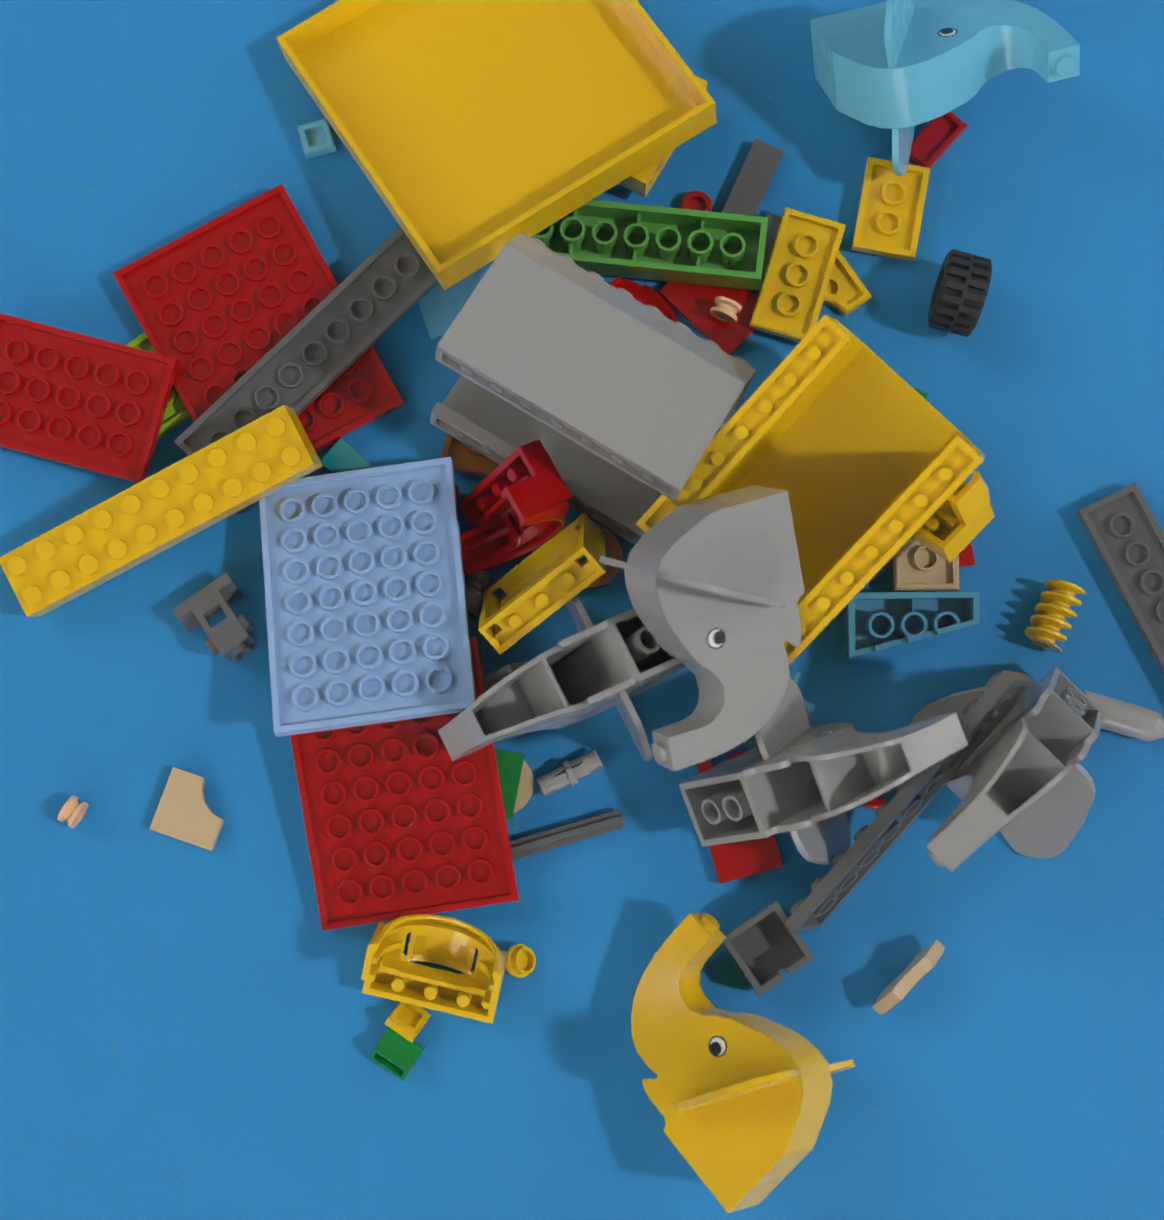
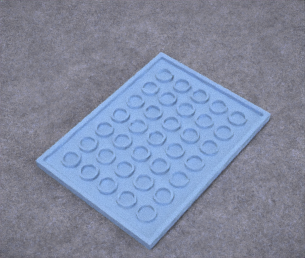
(366, 598)

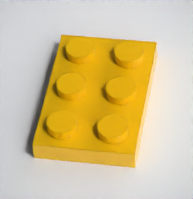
(890, 210)

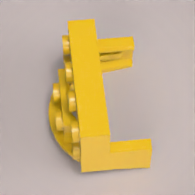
(957, 519)
(438, 941)

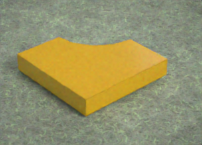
(845, 288)

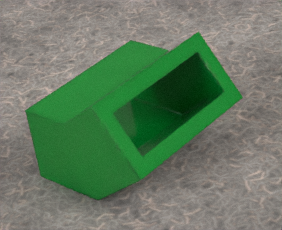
(396, 1053)

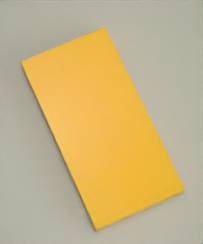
(797, 275)

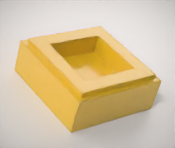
(407, 1020)

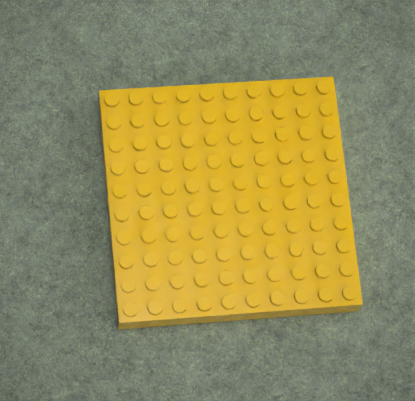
(494, 110)

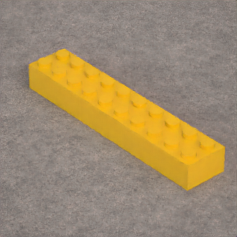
(160, 511)

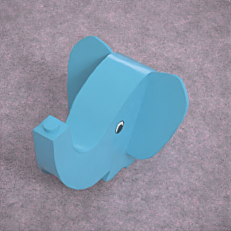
(926, 57)

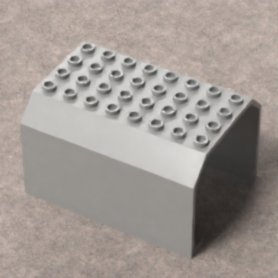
(589, 373)

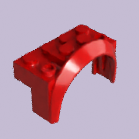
(538, 507)

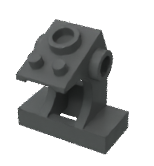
(232, 634)

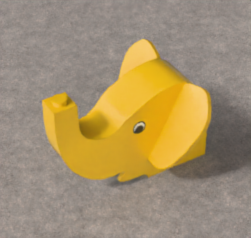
(732, 1086)

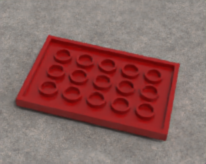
(81, 398)

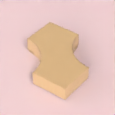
(909, 977)

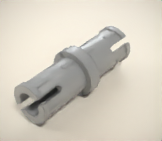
(569, 773)

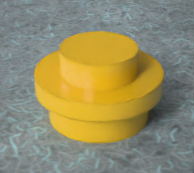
(520, 960)

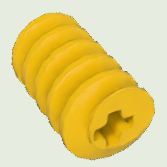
(1053, 613)

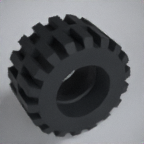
(959, 293)

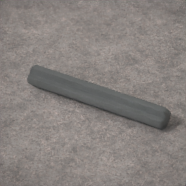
(567, 834)

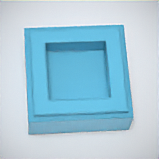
(316, 138)

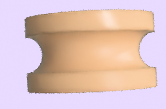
(725, 309)
(72, 811)

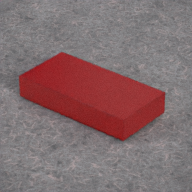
(935, 139)

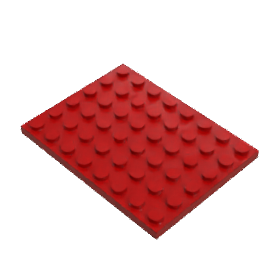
(232, 295)
(402, 823)

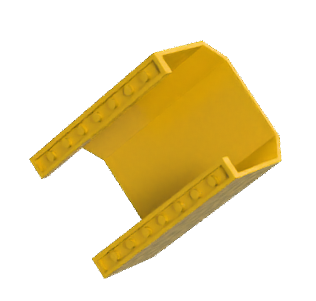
(852, 451)

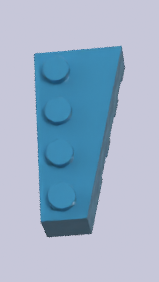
(894, 618)

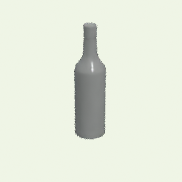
(1128, 718)

